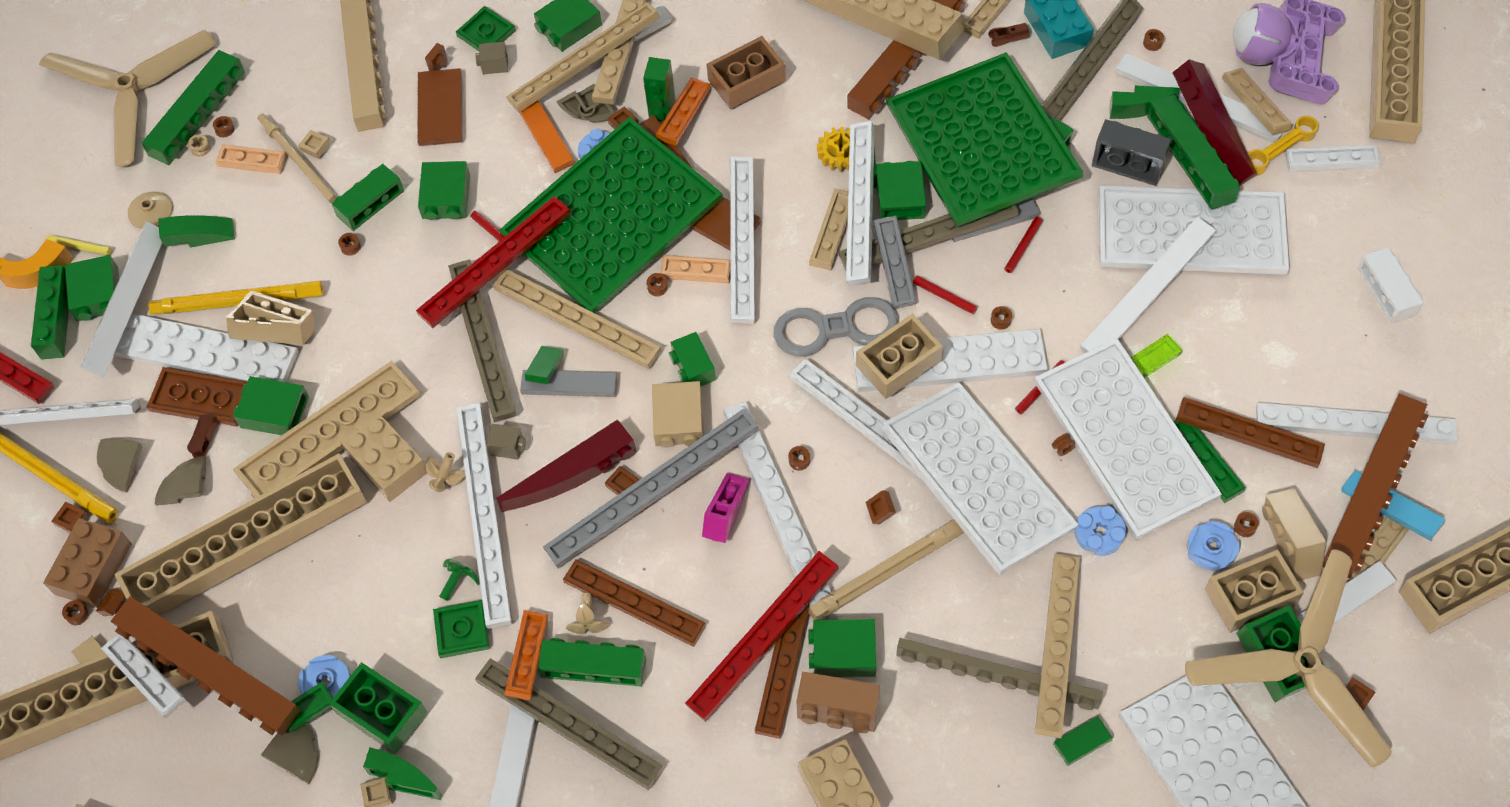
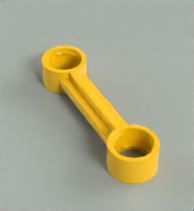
(1284, 142)

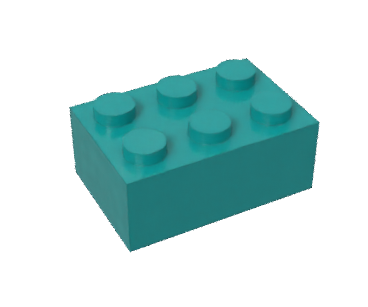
(1059, 25)

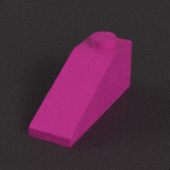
(724, 508)

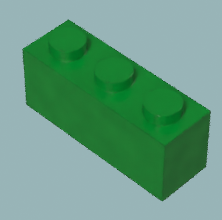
(659, 87)
(367, 197)

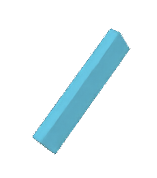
(1403, 511)

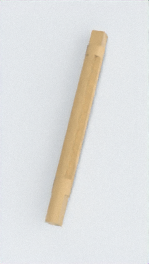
(885, 570)

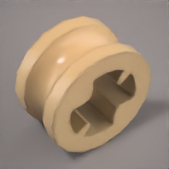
(199, 139)

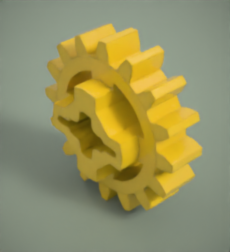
(829, 148)

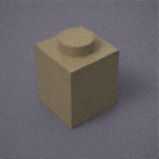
(492, 58)
(505, 441)

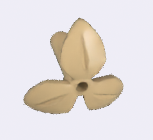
(442, 473)
(585, 618)

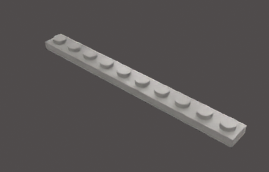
(650, 488)

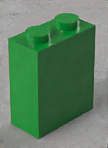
(567, 21)
(444, 190)
(901, 190)
(90, 286)
(270, 405)
(843, 647)

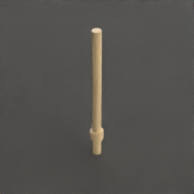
(275, 132)

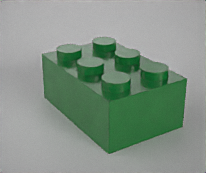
(1278, 632)
(378, 707)

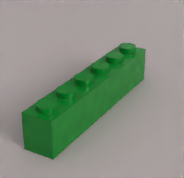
(193, 107)
(1193, 152)

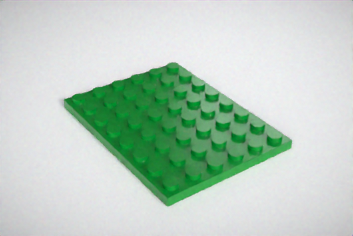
(983, 139)
(625, 210)

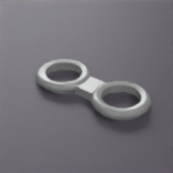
(831, 325)

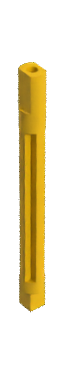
(233, 297)
(58, 480)

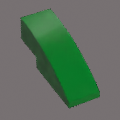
(1137, 103)
(195, 230)
(399, 774)

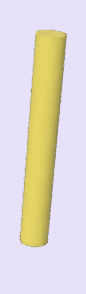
(79, 245)

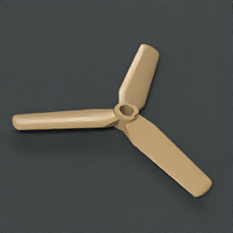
(128, 84)
(1320, 682)

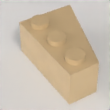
(270, 320)
(1295, 533)

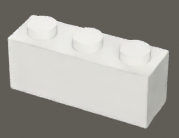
(1390, 285)

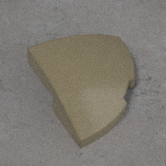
(582, 107)
(117, 461)
(182, 482)
(294, 753)

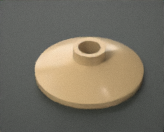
(159, 207)

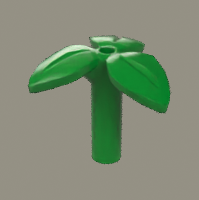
(457, 571)

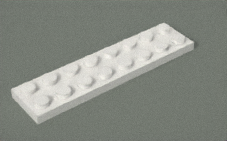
(203, 350)
(978, 359)

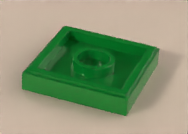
(485, 28)
(461, 629)

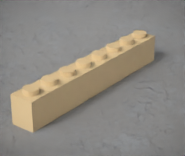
(363, 64)

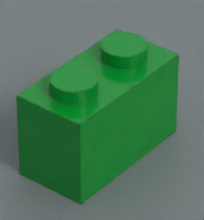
(692, 360)

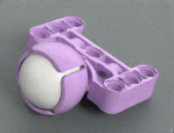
(1293, 41)

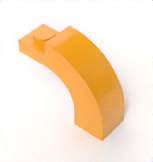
(25, 273)

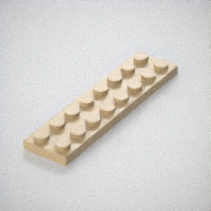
(322, 432)

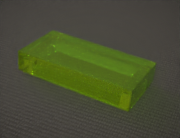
(1156, 355)

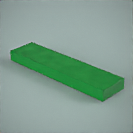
(1215, 466)

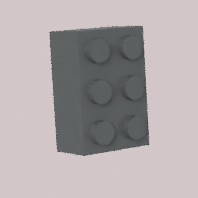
(1130, 152)

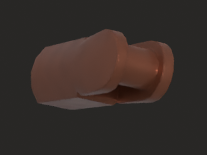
(1008, 34)
(202, 435)

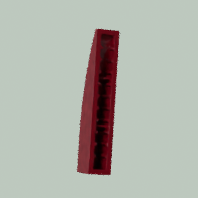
(1214, 119)
(573, 468)

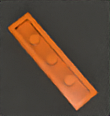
(683, 111)
(547, 137)
(526, 655)

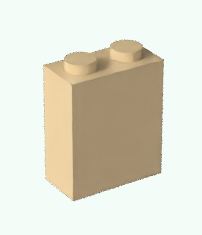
(677, 413)

